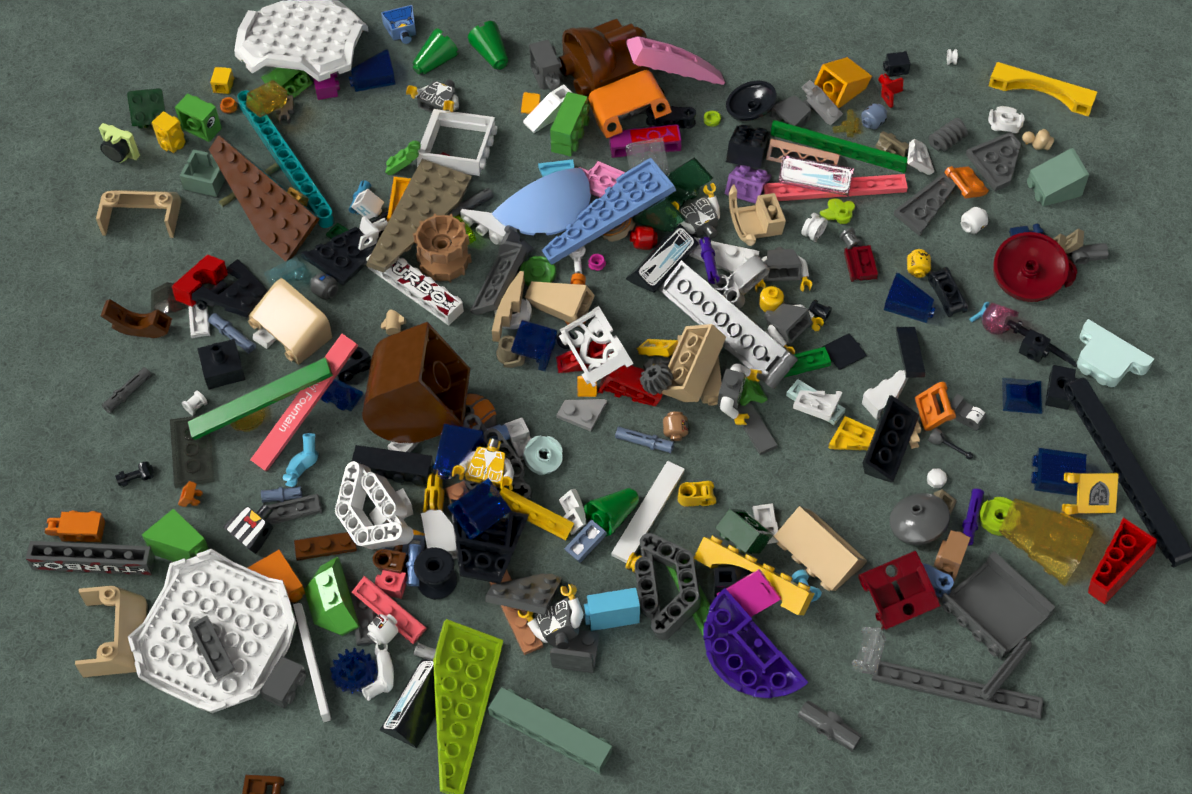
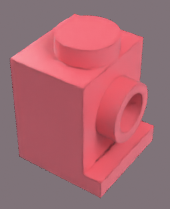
(396, 587)

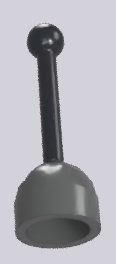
(937, 437)

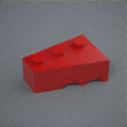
(627, 382)

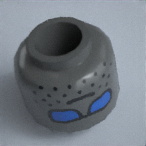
(324, 286)

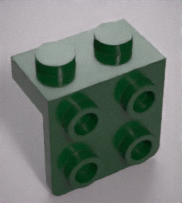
(145, 106)

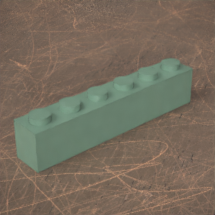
(550, 730)

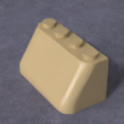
(819, 548)

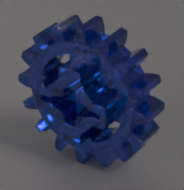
(345, 665)

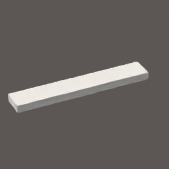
(648, 511)
(312, 662)

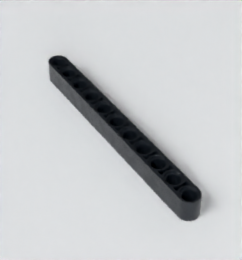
(1129, 472)

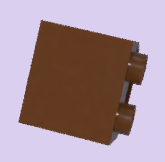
(598, 55)

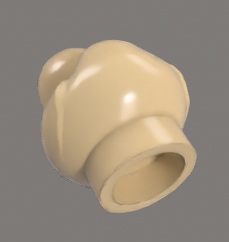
(1040, 141)

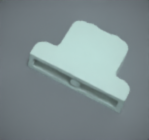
(1108, 356)

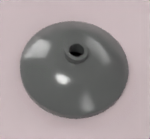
(923, 525)

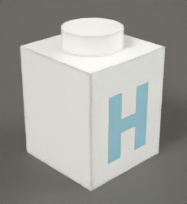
(368, 204)

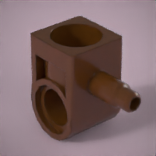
(396, 561)

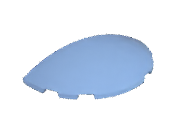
(547, 203)

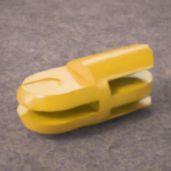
(434, 493)

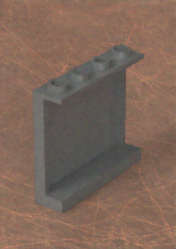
(997, 606)

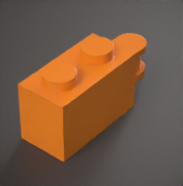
(77, 526)

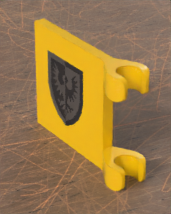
(1095, 493)

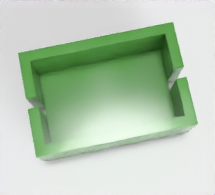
(569, 124)

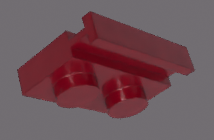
(860, 263)

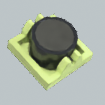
(118, 144)

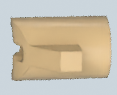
(393, 322)

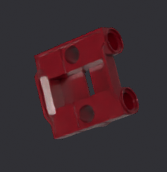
(913, 584)

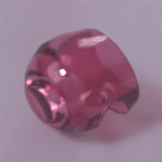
(994, 318)

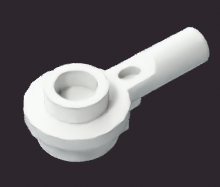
(577, 256)

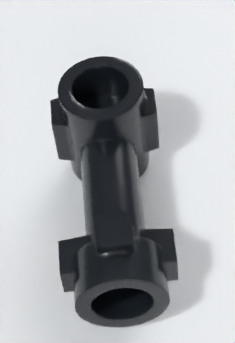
(145, 471)

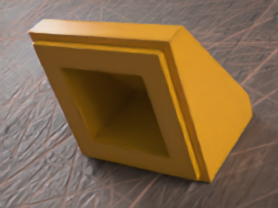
(530, 102)
(585, 389)

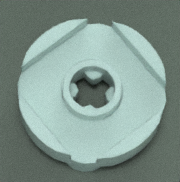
(553, 456)

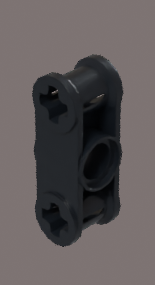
(678, 117)
(952, 299)

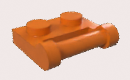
(967, 181)
(929, 408)

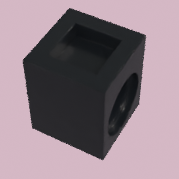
(897, 64)

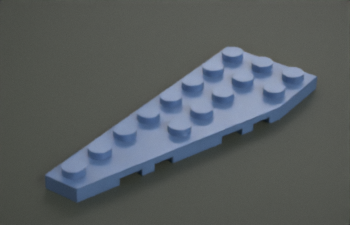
(628, 197)

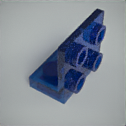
(535, 342)
(342, 395)

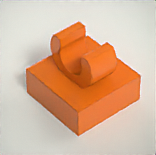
(188, 494)

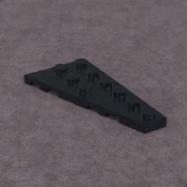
(341, 255)

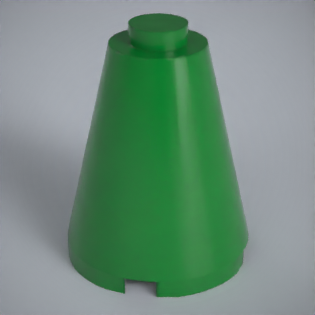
(489, 44)
(434, 53)
(612, 509)

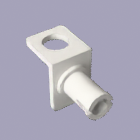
(371, 231)

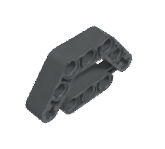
(518, 482)
(651, 596)

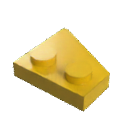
(852, 436)

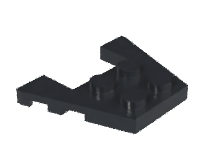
(240, 296)

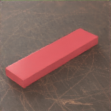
(384, 604)

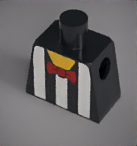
(251, 527)

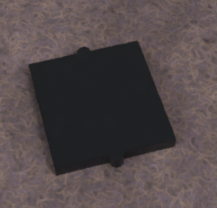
(844, 351)

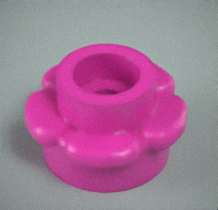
(596, 258)

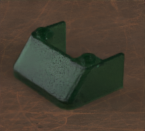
(687, 181)

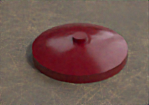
(1030, 266)

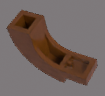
(134, 324)

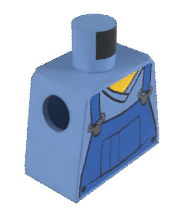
(400, 23)

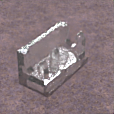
(870, 651)

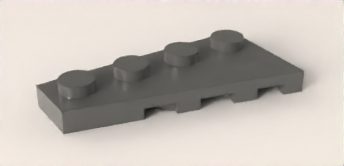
(924, 205)

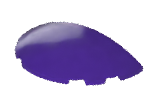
(744, 653)

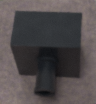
(221, 364)

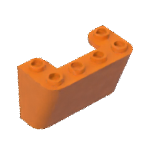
(625, 96)

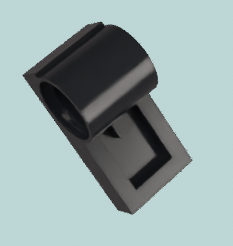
(355, 366)

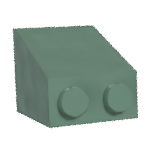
(1058, 178)

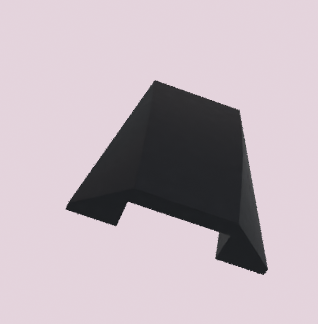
(489, 552)

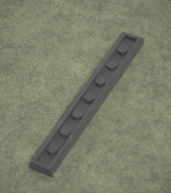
(957, 689)

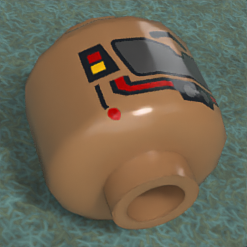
(675, 426)

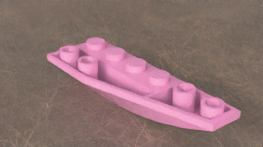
(672, 60)

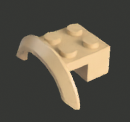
(759, 220)

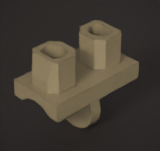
(890, 144)

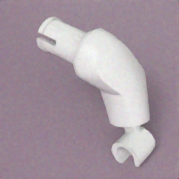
(385, 675)

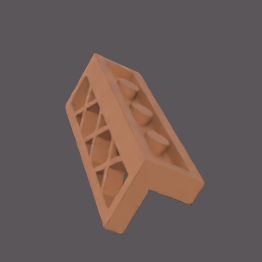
(800, 149)

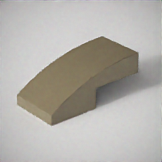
(1072, 241)

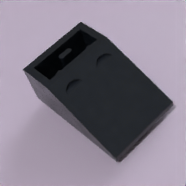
(748, 146)

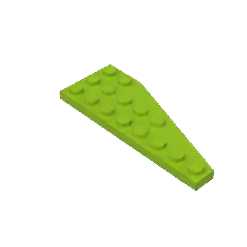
(462, 682)

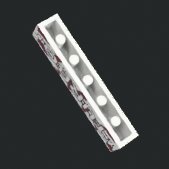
(422, 290)

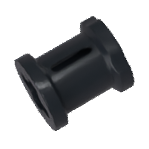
(820, 310)

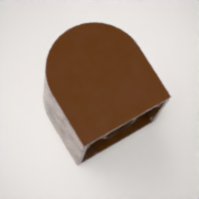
(415, 386)

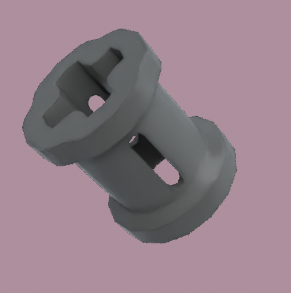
(850, 239)

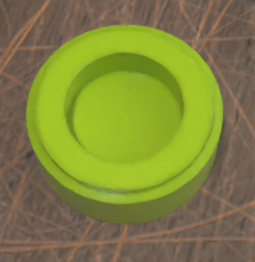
(712, 118)

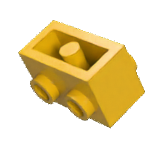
(168, 132)

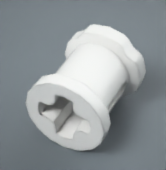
(194, 403)

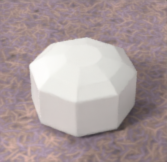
(936, 478)

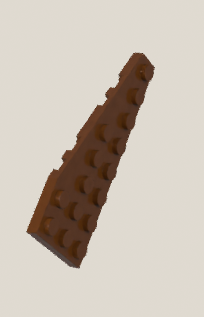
(274, 213)

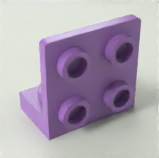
(747, 182)

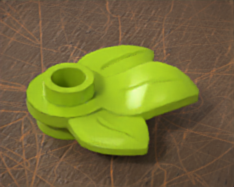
(838, 210)

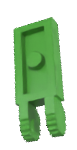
(403, 158)

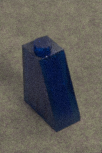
(373, 73)
(909, 300)
(454, 447)

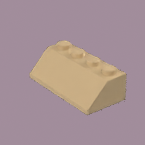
(694, 361)

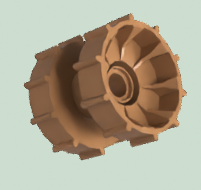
(442, 247)

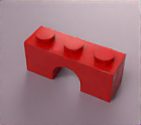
(205, 271)

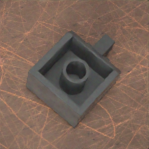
(545, 65)

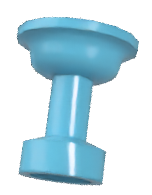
(802, 576)

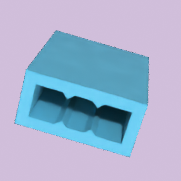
(612, 609)

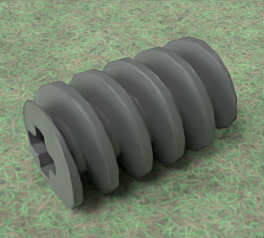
(948, 135)

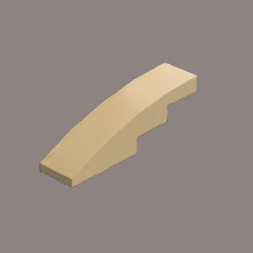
(510, 303)

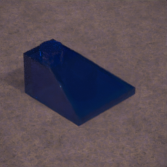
(1022, 395)

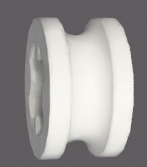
(952, 56)

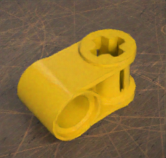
(698, 493)

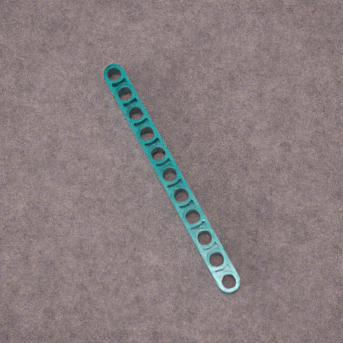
(288, 162)

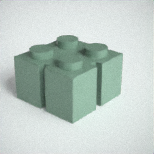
(205, 178)

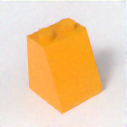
(842, 80)

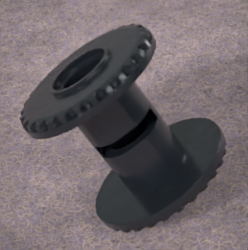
(435, 573)

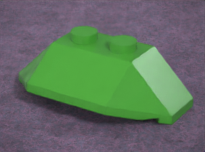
(331, 600)

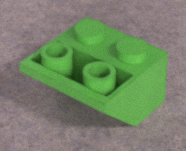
(290, 79)

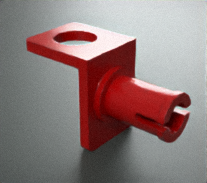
(889, 88)

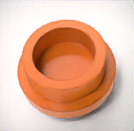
(228, 105)

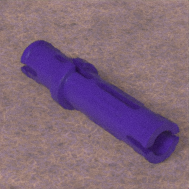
(708, 255)
(971, 523)

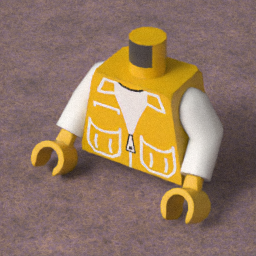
(486, 464)

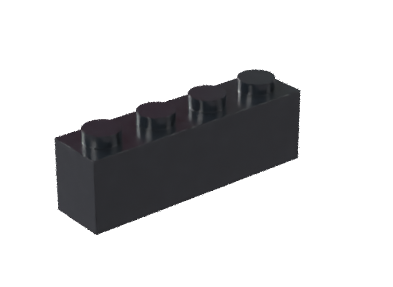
(395, 464)

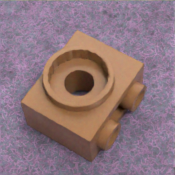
(952, 553)

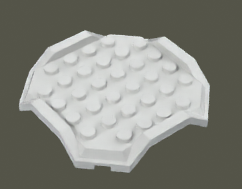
(300, 36)
(247, 614)

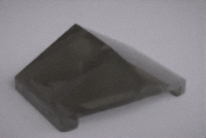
(164, 300)

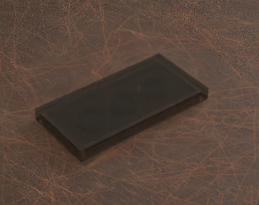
(190, 457)

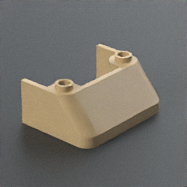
(139, 199)
(129, 615)

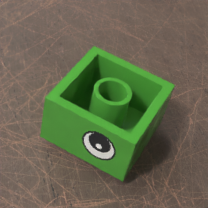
(198, 117)

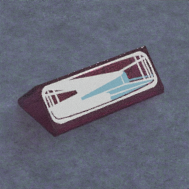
(816, 175)

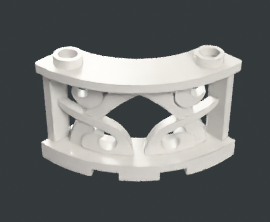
(598, 367)

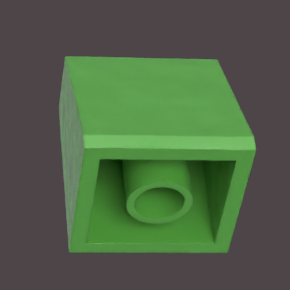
(174, 538)

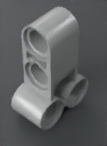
(742, 280)

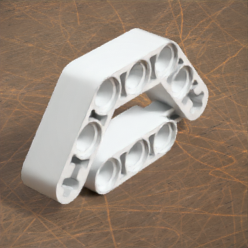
(355, 484)

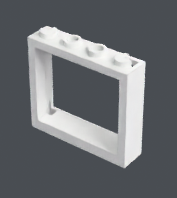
(460, 121)

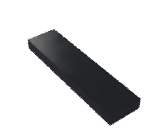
(910, 352)

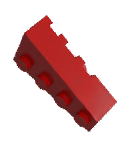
(1121, 560)

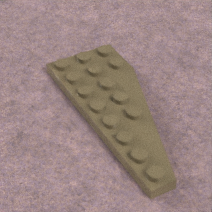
(429, 192)

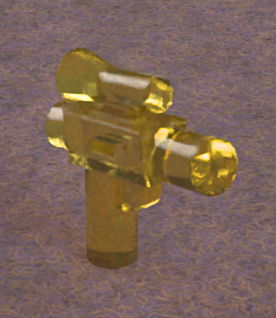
(850, 126)

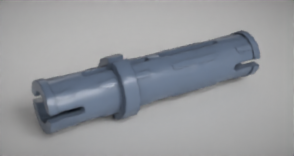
(226, 328)
(644, 439)

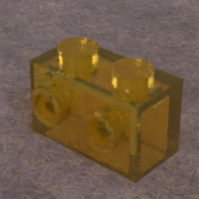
(266, 98)

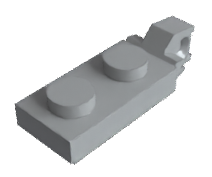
(821, 103)

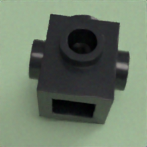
(1035, 346)

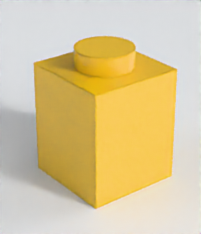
(222, 80)

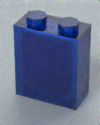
(1050, 470)
(479, 508)

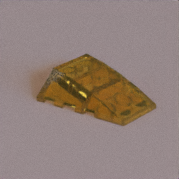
(1048, 537)

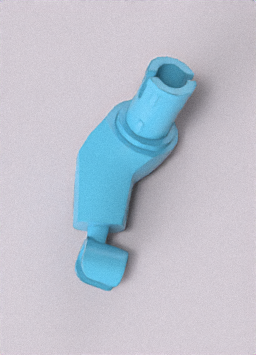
(302, 460)

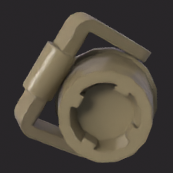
(505, 355)

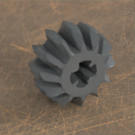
(656, 378)

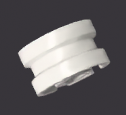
(814, 227)

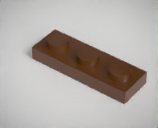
(324, 546)

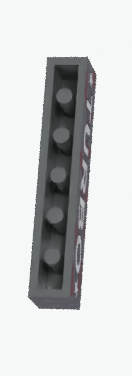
(90, 558)

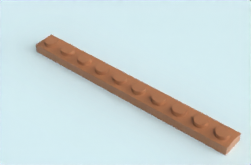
(525, 637)

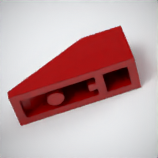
(570, 362)

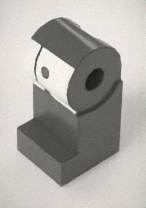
(967, 414)

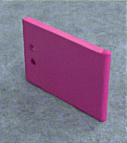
(752, 594)

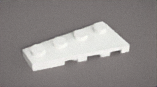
(726, 256)

